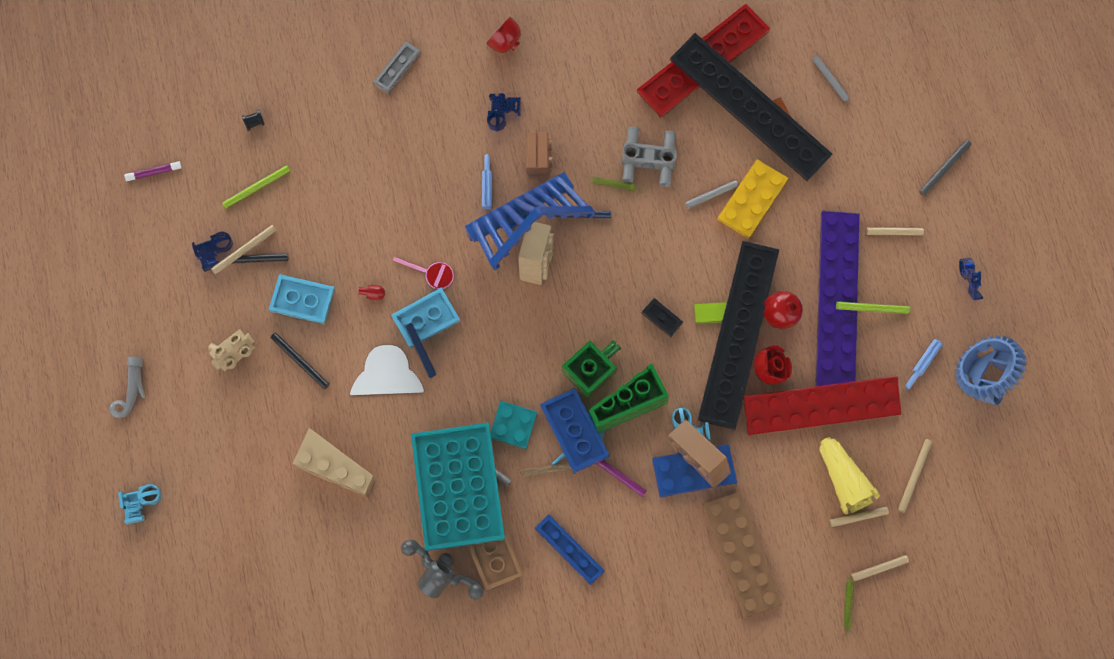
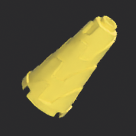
(849, 482)

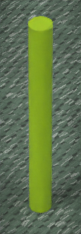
(255, 187)
(873, 307)

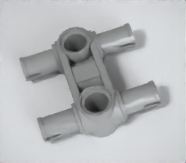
(649, 157)

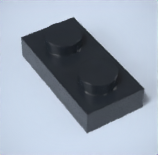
(662, 317)

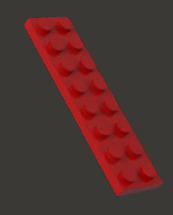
(728, 39)
(822, 405)

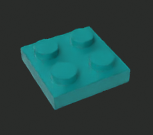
(513, 425)

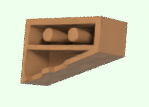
(700, 453)

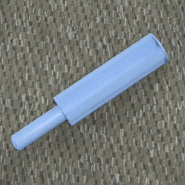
(487, 184)
(924, 362)

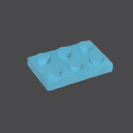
(302, 299)
(428, 315)

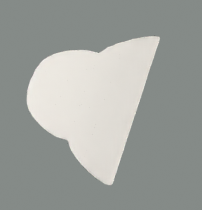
(386, 373)

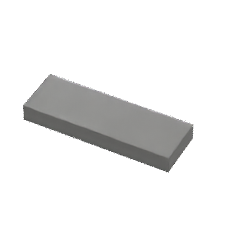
(397, 67)

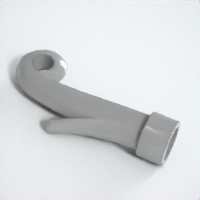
(133, 386)

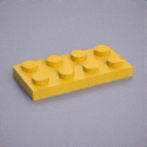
(752, 199)

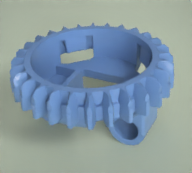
(1006, 357)

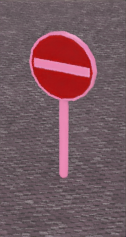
(437, 274)

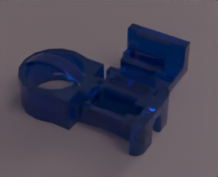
(502, 105)
(207, 250)
(968, 272)

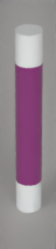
(153, 171)

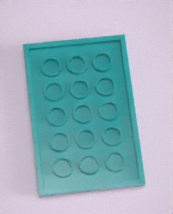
(457, 487)

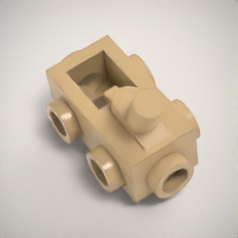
(231, 350)

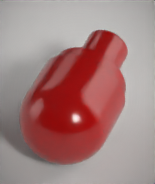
(373, 292)

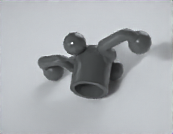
(439, 573)

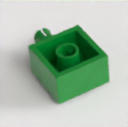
(591, 357)

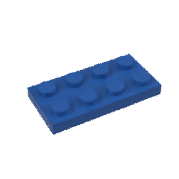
(574, 430)
(678, 477)

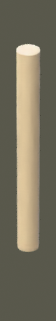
(242, 250)
(915, 475)

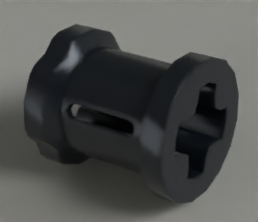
(253, 120)

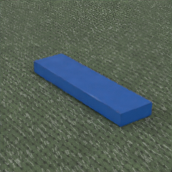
(569, 549)

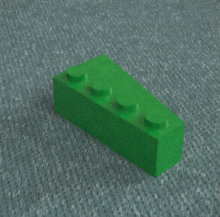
(630, 401)

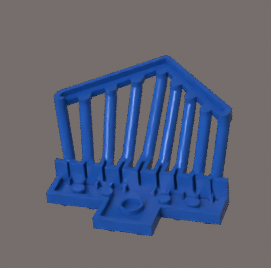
(524, 212)

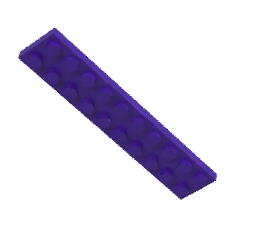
(837, 284)

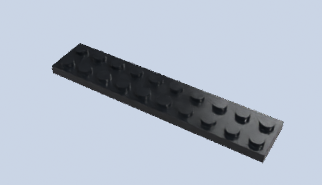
(751, 107)
(738, 335)

